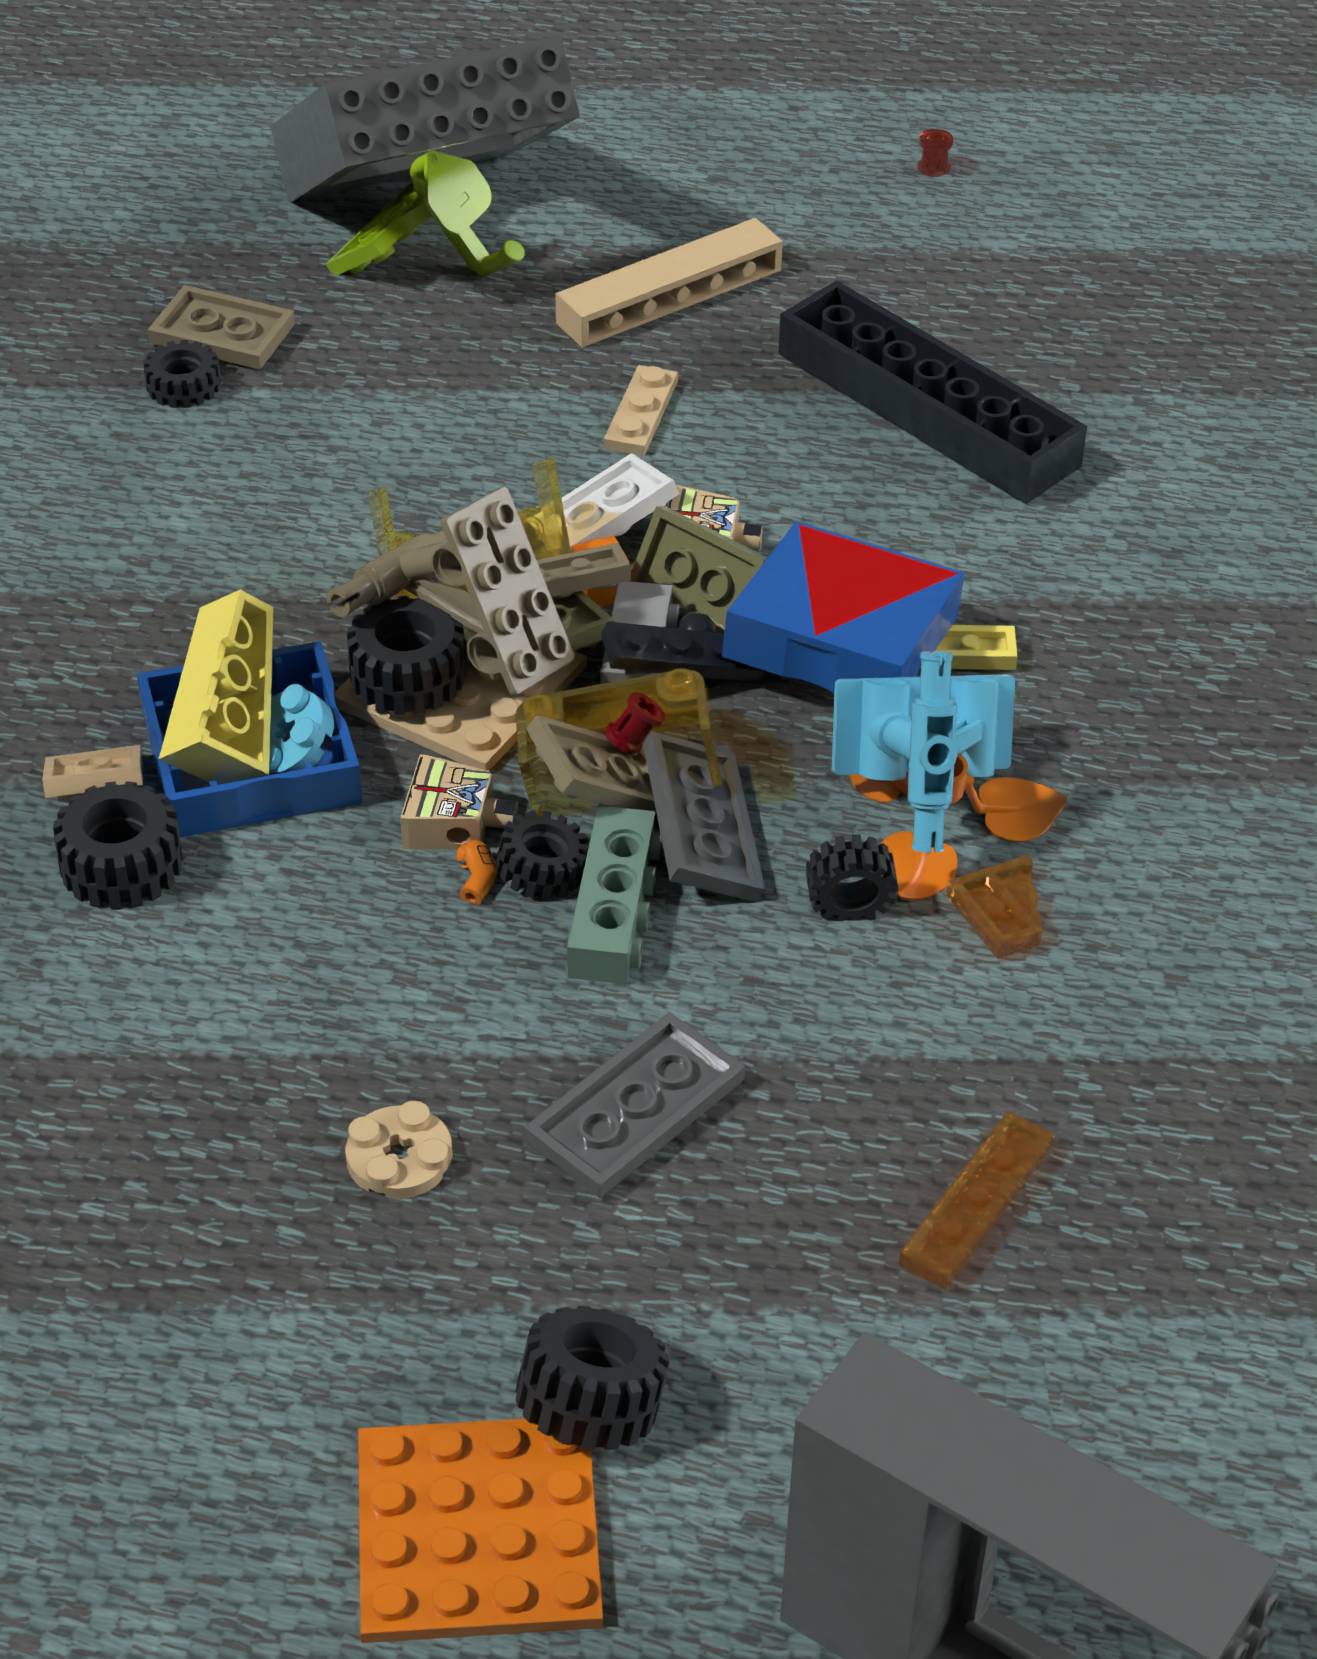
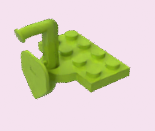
(441, 188)

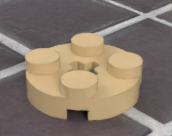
(393, 1125)

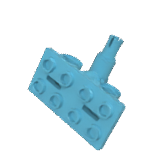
(920, 729)

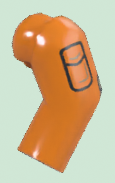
(482, 867)

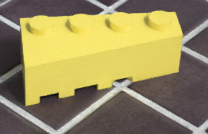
(224, 693)

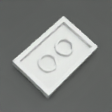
(615, 500)

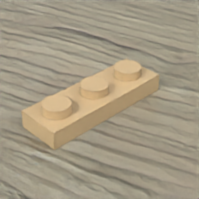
(641, 410)

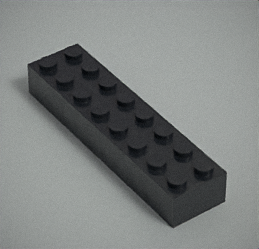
(932, 391)

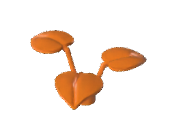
(1013, 811)

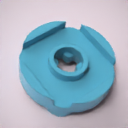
(309, 720)

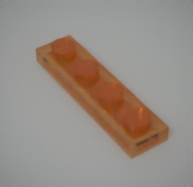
(976, 1200)

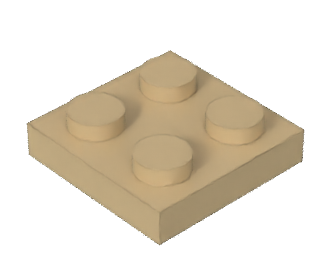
(78, 771)

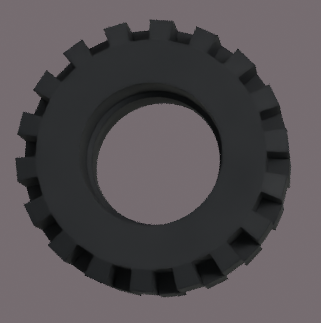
(406, 656)
(118, 844)
(591, 1377)

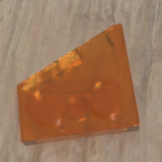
(1000, 905)

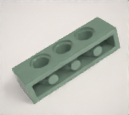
(612, 896)

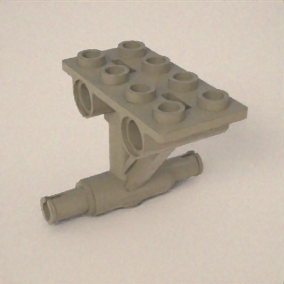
(505, 596)

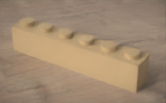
(668, 282)

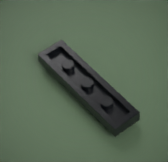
(666, 649)

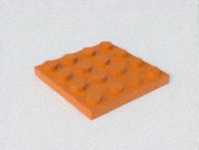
(475, 1532)

